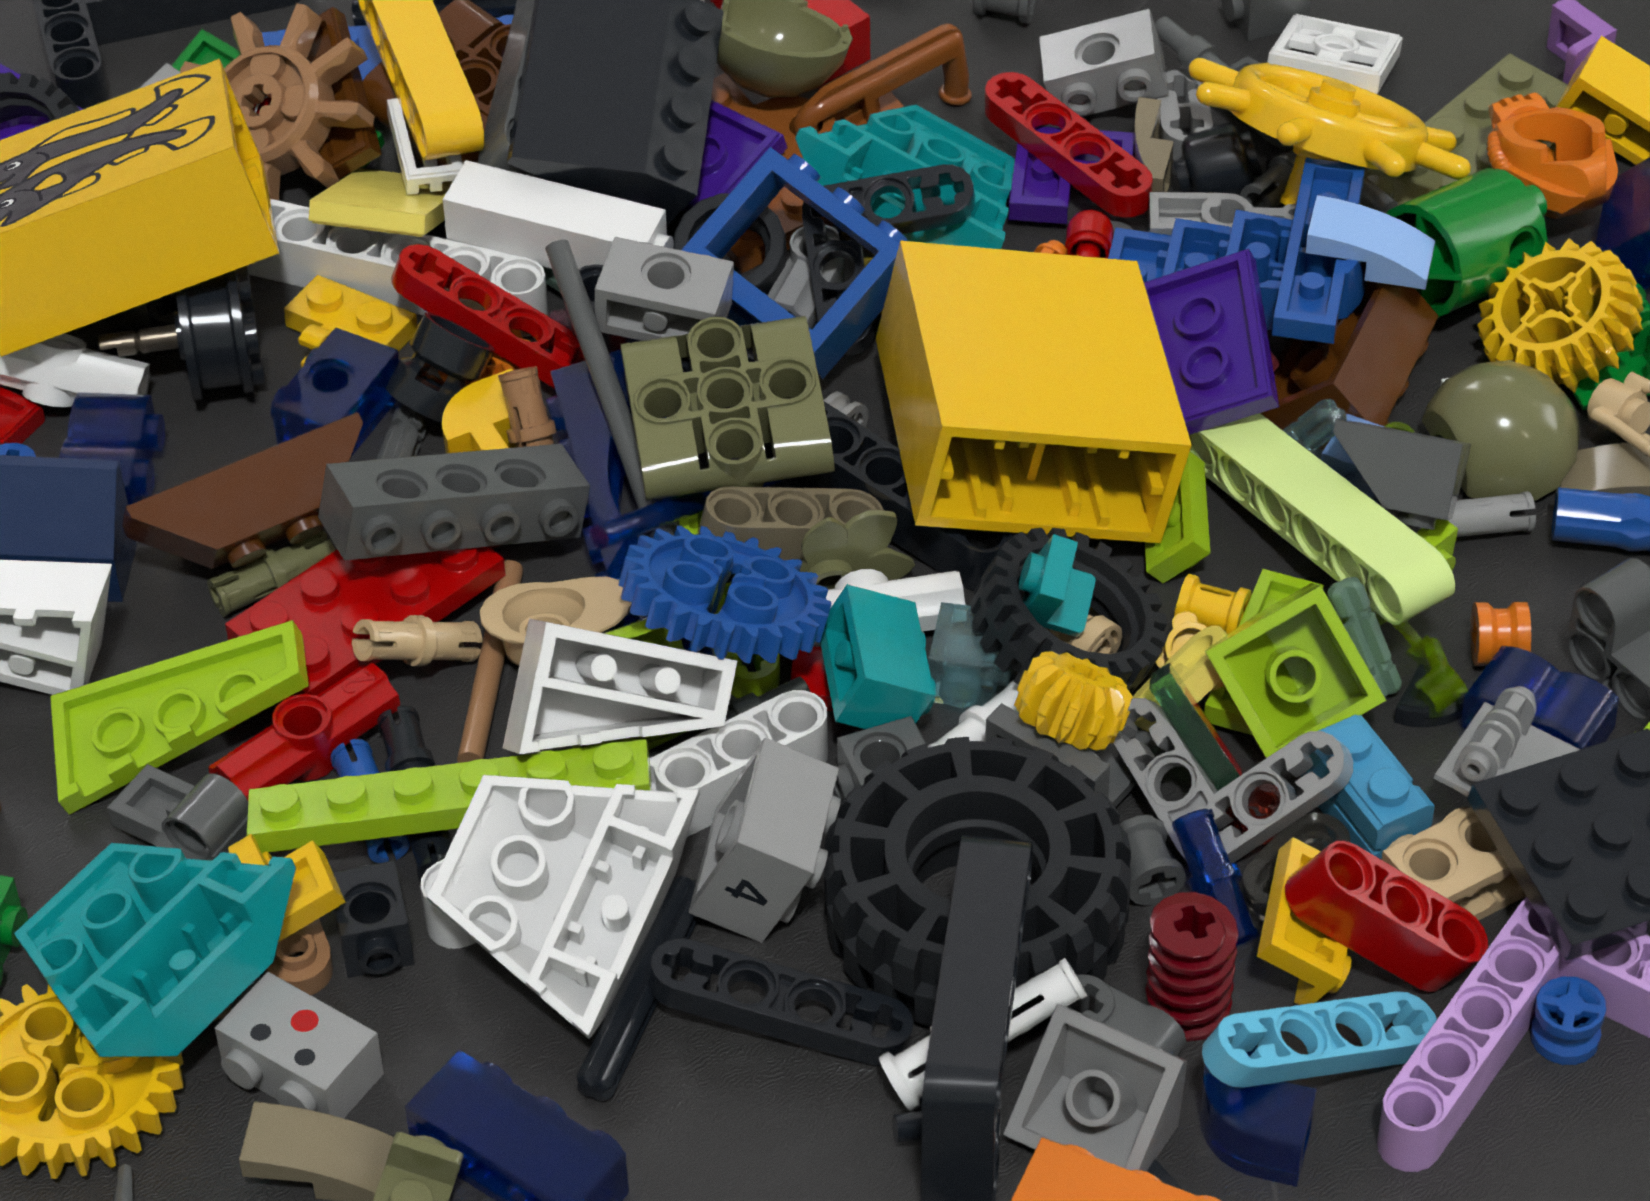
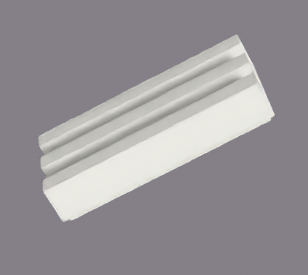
(412, 176)

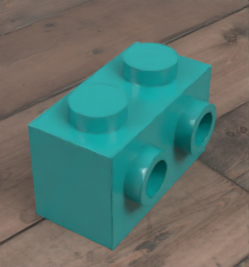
(876, 659)

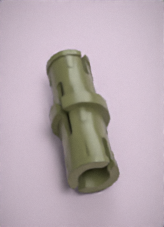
(266, 574)

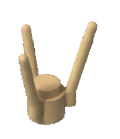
(1623, 409)

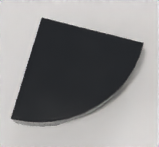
(1418, 710)

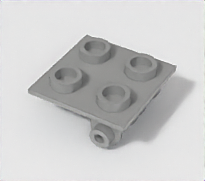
(1499, 742)

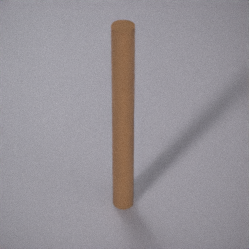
(486, 682)

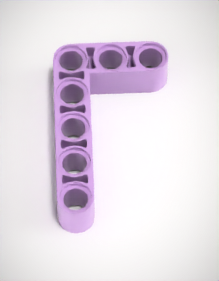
(1488, 1023)

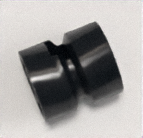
(446, 348)

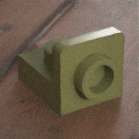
(418, 1170)

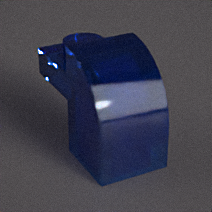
(1258, 1127)

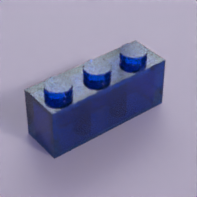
(515, 1141)

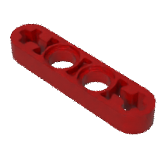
(1076, 138)
(422, 279)

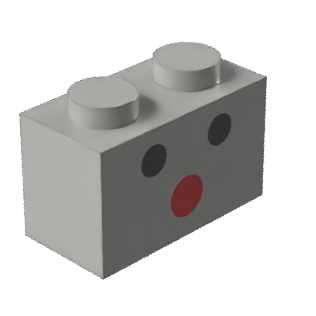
(298, 1049)

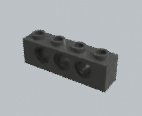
(453, 501)

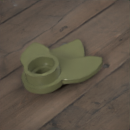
(861, 543)

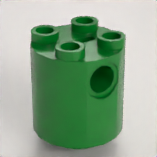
(1477, 232)

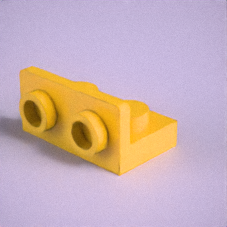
(1293, 944)

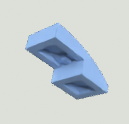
(1391, 248)

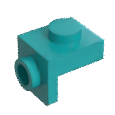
(1056, 591)

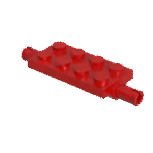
(340, 592)

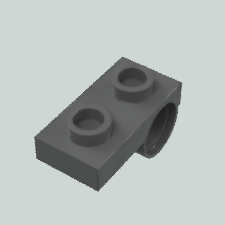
(180, 815)

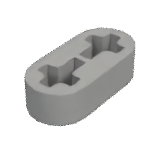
(1182, 115)

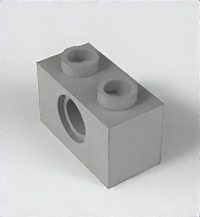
(1105, 63)
(659, 290)

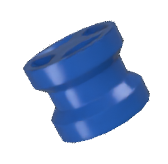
(1582, 1012)

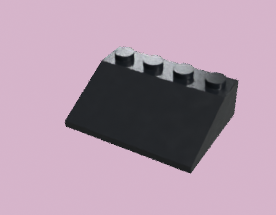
(618, 97)

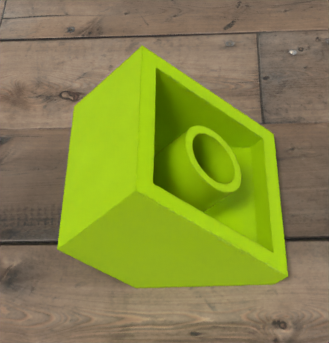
(1294, 670)

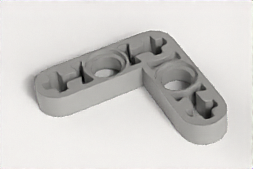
(1236, 794)

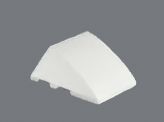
(563, 882)

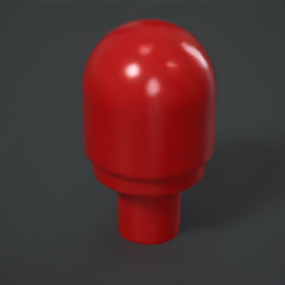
(1089, 235)

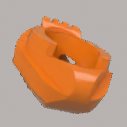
(1572, 177)

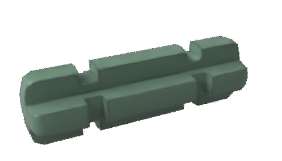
(1354, 611)

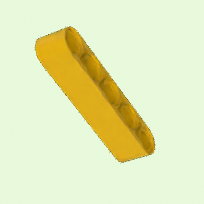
(425, 76)

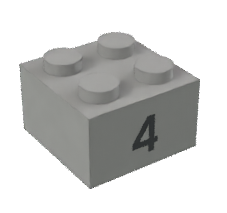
(766, 841)

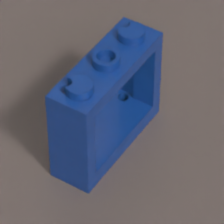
(863, 297)

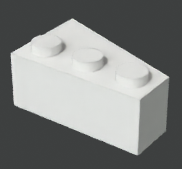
(51, 622)
(608, 687)

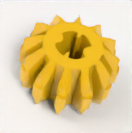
(1073, 700)

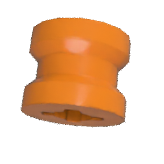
(1498, 628)

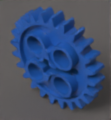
(683, 580)

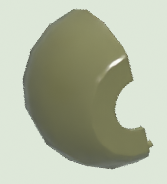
(779, 46)
(1517, 428)

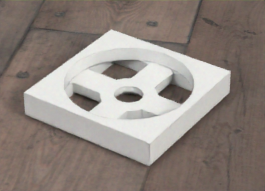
(1335, 46)

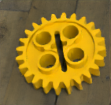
(56, 1074)

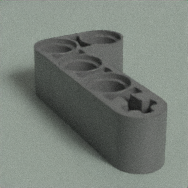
(1612, 635)

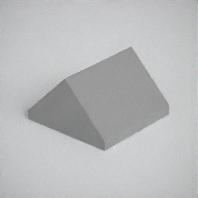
(1099, 1092)

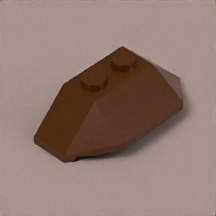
(246, 503)

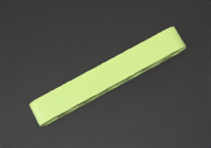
(1325, 516)

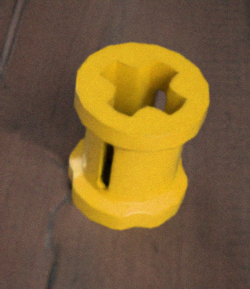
(1212, 604)

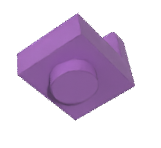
(1574, 33)

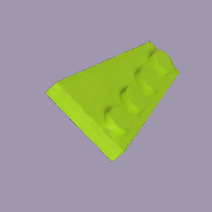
(167, 708)

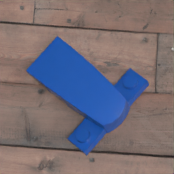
(1298, 290)

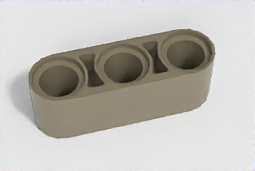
(780, 514)

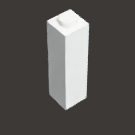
(528, 213)

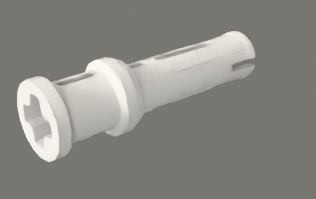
(1057, 986)

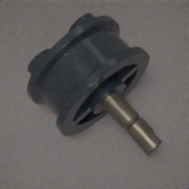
(213, 335)

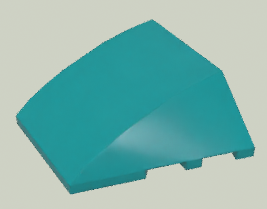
(909, 141)
(157, 943)

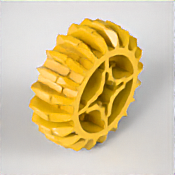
(1563, 313)

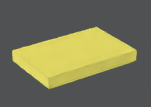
(379, 203)

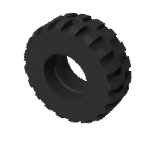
(912, 826)

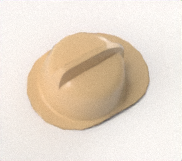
(577, 603)

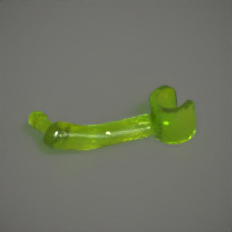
(1442, 681)

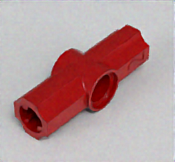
(308, 731)

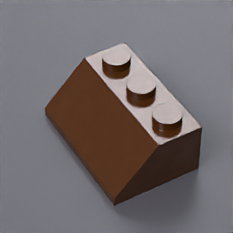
(1365, 364)

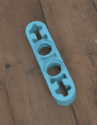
(1315, 1026)

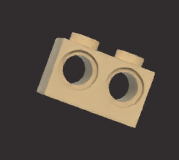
(1458, 863)

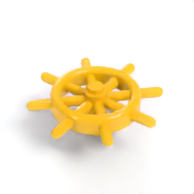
(1327, 120)

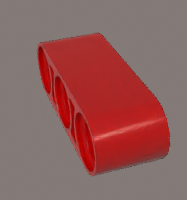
(1386, 916)

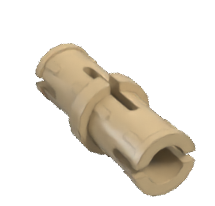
(416, 640)

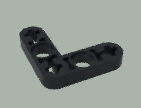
(908, 221)

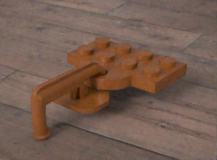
(847, 98)

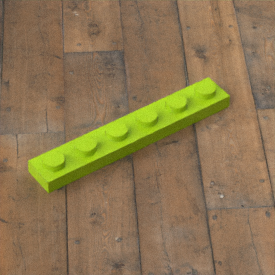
(423, 797)

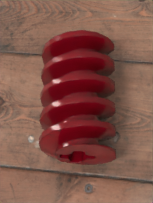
(1192, 961)

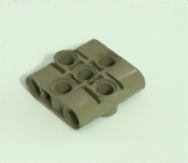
(696, 403)

